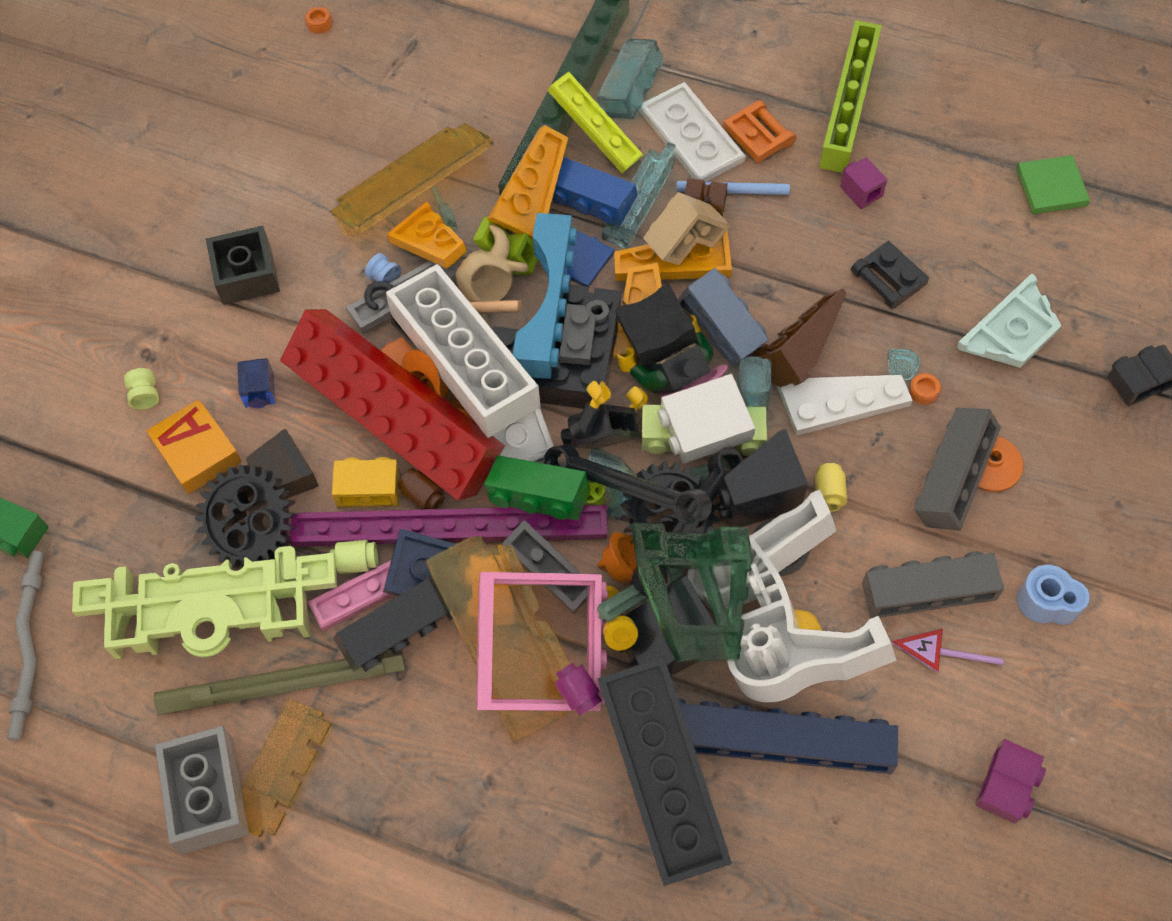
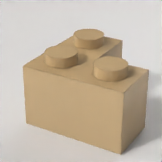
(684, 225)

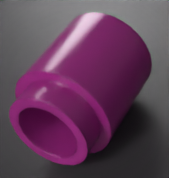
(577, 688)

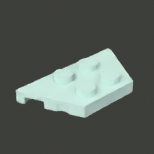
(1014, 327)

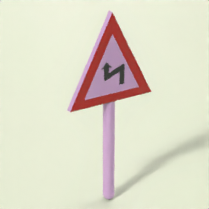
(927, 650)

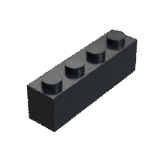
(392, 626)

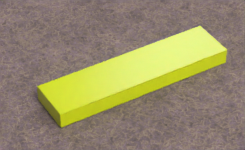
(595, 122)

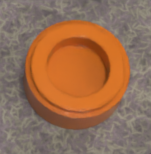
(318, 20)
(924, 388)

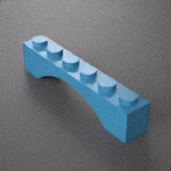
(537, 340)

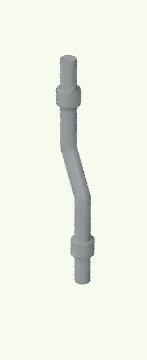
(21, 705)

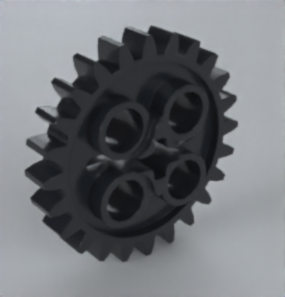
(671, 478)
(232, 491)

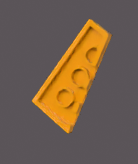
(694, 266)

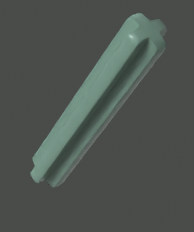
(628, 599)

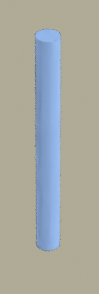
(747, 188)

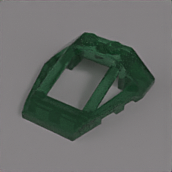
(717, 548)

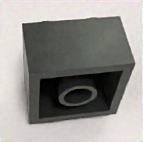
(242, 265)

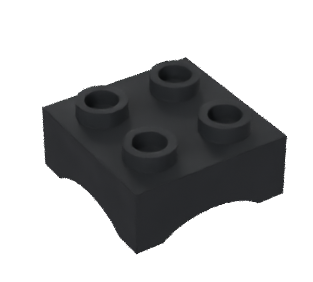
(656, 325)

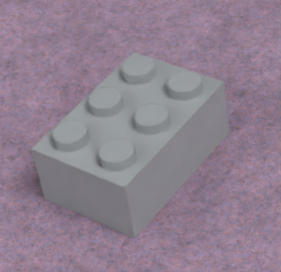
(201, 790)

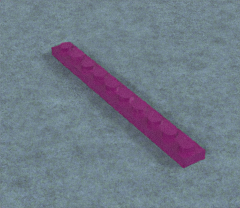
(442, 524)

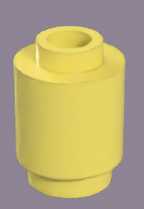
(832, 484)

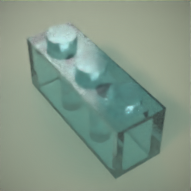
(630, 78)

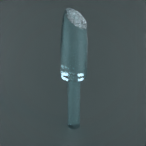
(444, 210)

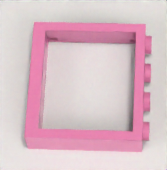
(595, 655)

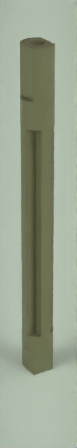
(270, 684)

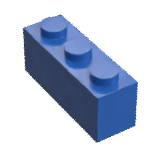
(594, 192)

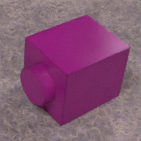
(863, 182)

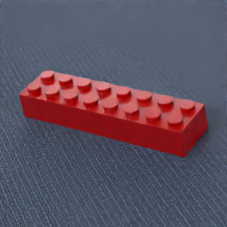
(391, 403)

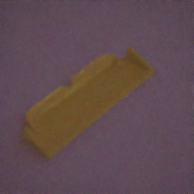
(408, 177)
(523, 648)

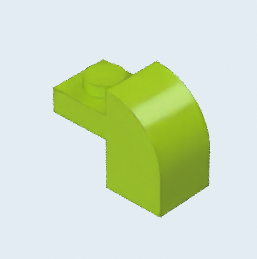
(520, 245)

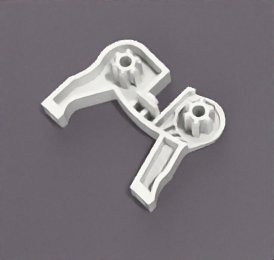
(774, 652)

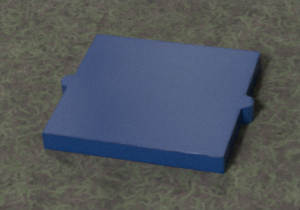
(589, 259)

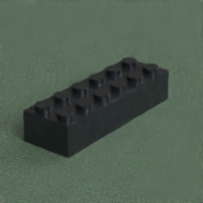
(664, 771)

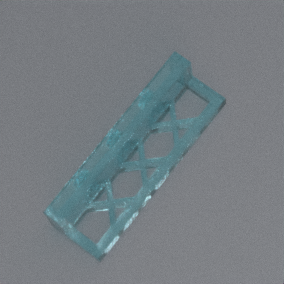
(649, 181)

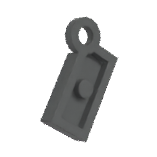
(579, 332)

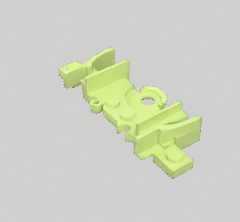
(204, 594)

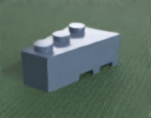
(723, 317)

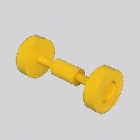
(621, 631)

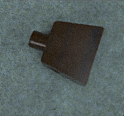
(285, 462)

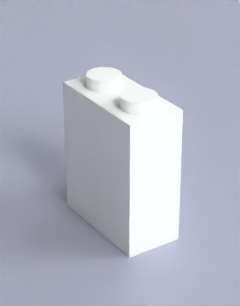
(706, 419)

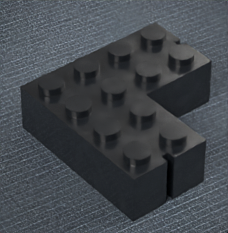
(568, 380)

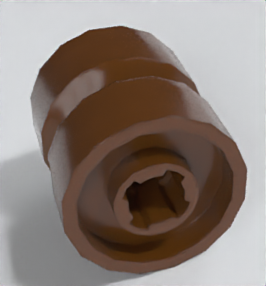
(715, 190)

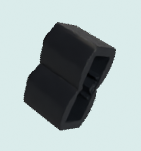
(1143, 374)

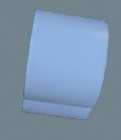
(1052, 596)

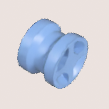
(381, 269)

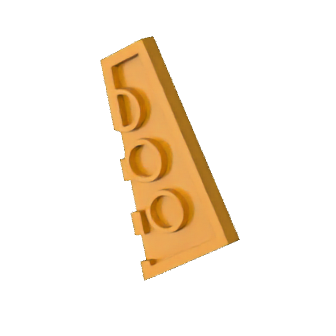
(531, 184)

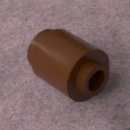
(421, 490)

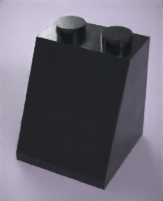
(763, 484)
(650, 640)

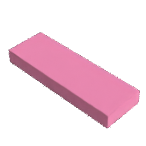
(350, 598)

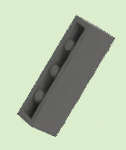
(957, 468)
(932, 584)

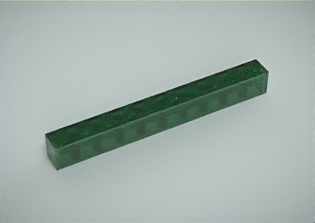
(584, 64)

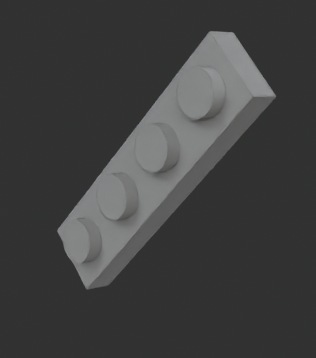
(367, 318)

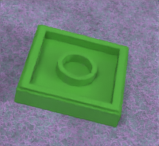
(1052, 184)

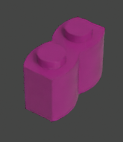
(1011, 781)

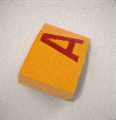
(193, 446)

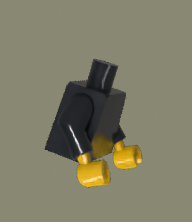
(604, 424)

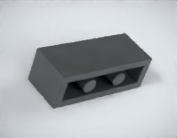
(540, 557)

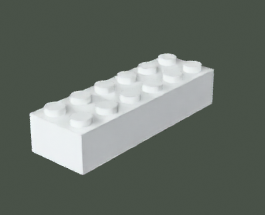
(464, 350)

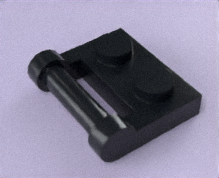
(895, 269)

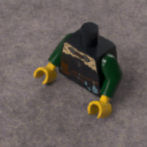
(673, 369)

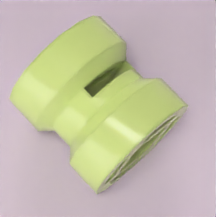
(141, 388)

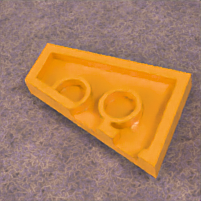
(428, 237)
(640, 284)

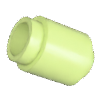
(355, 556)

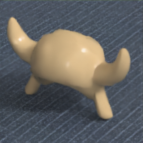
(488, 274)

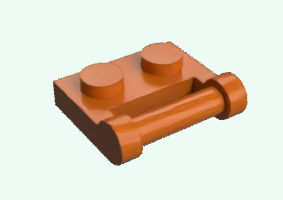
(754, 136)

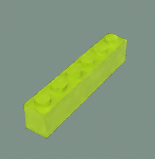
(850, 96)

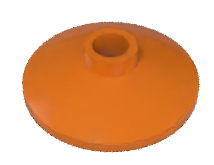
(1004, 473)

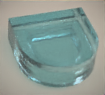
(903, 362)

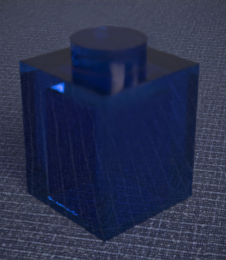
(256, 383)

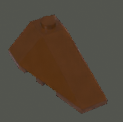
(802, 342)

